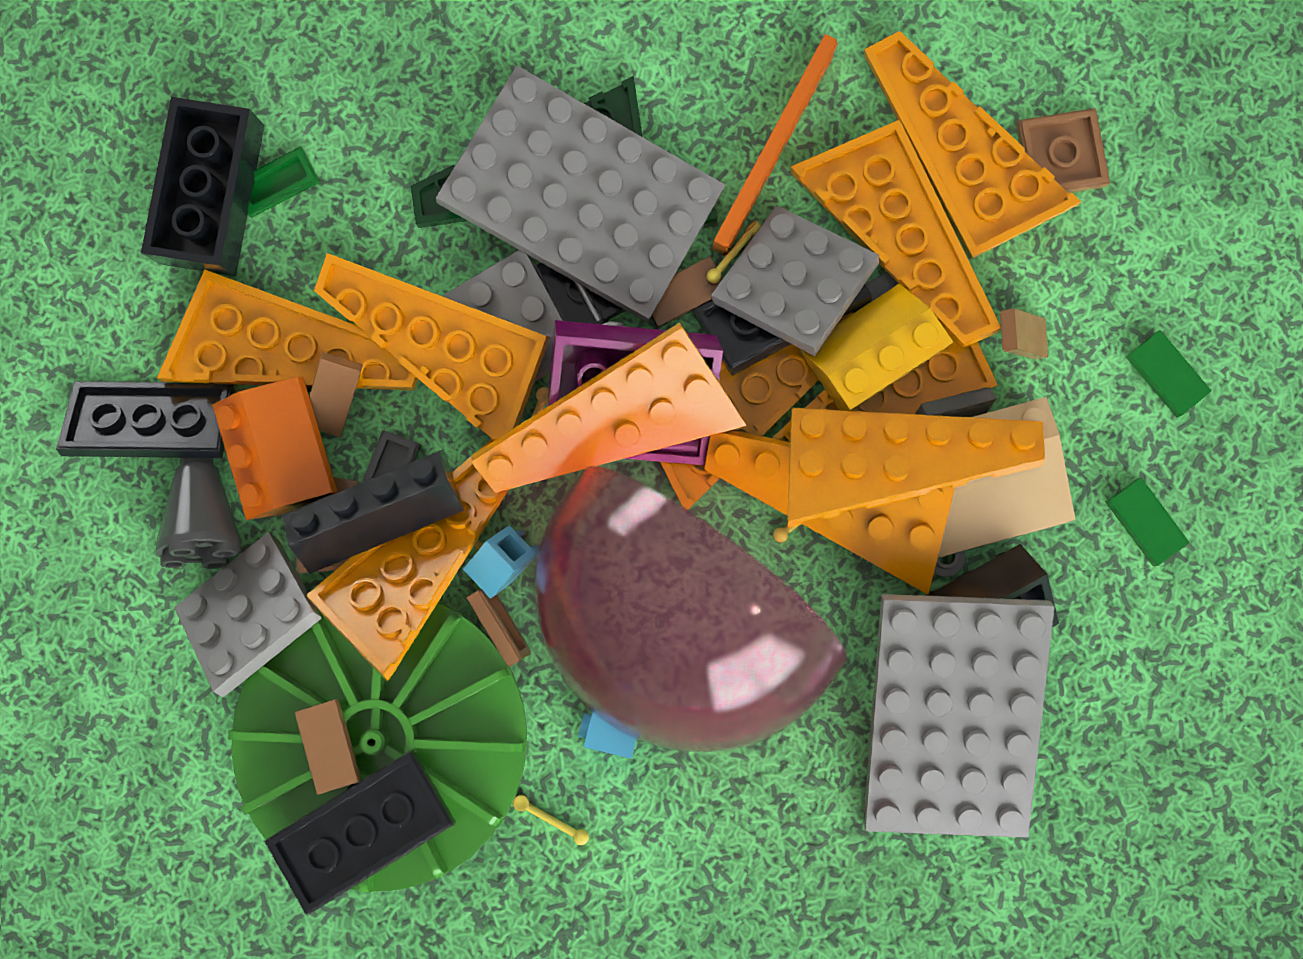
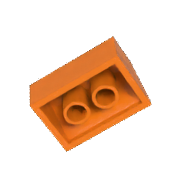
(274, 448)

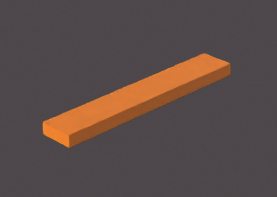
(775, 145)

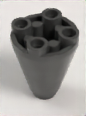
(197, 519)

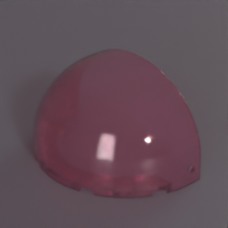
(673, 622)

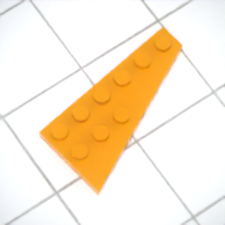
(454, 349)
(882, 458)

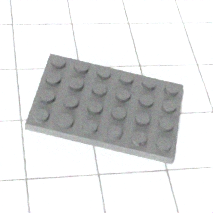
(580, 193)
(956, 715)

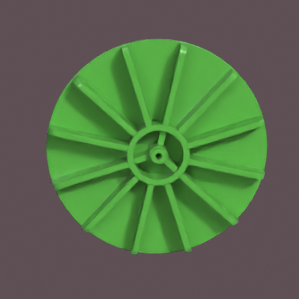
(444, 700)

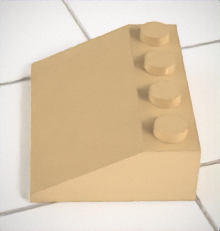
(1014, 503)

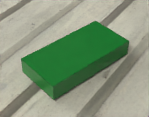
(281, 181)
(1168, 373)
(1147, 522)

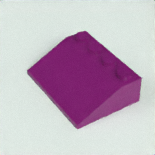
(588, 349)

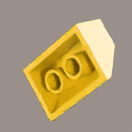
(877, 347)

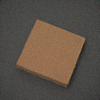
(1067, 147)

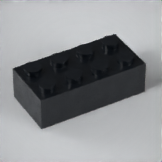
(203, 186)

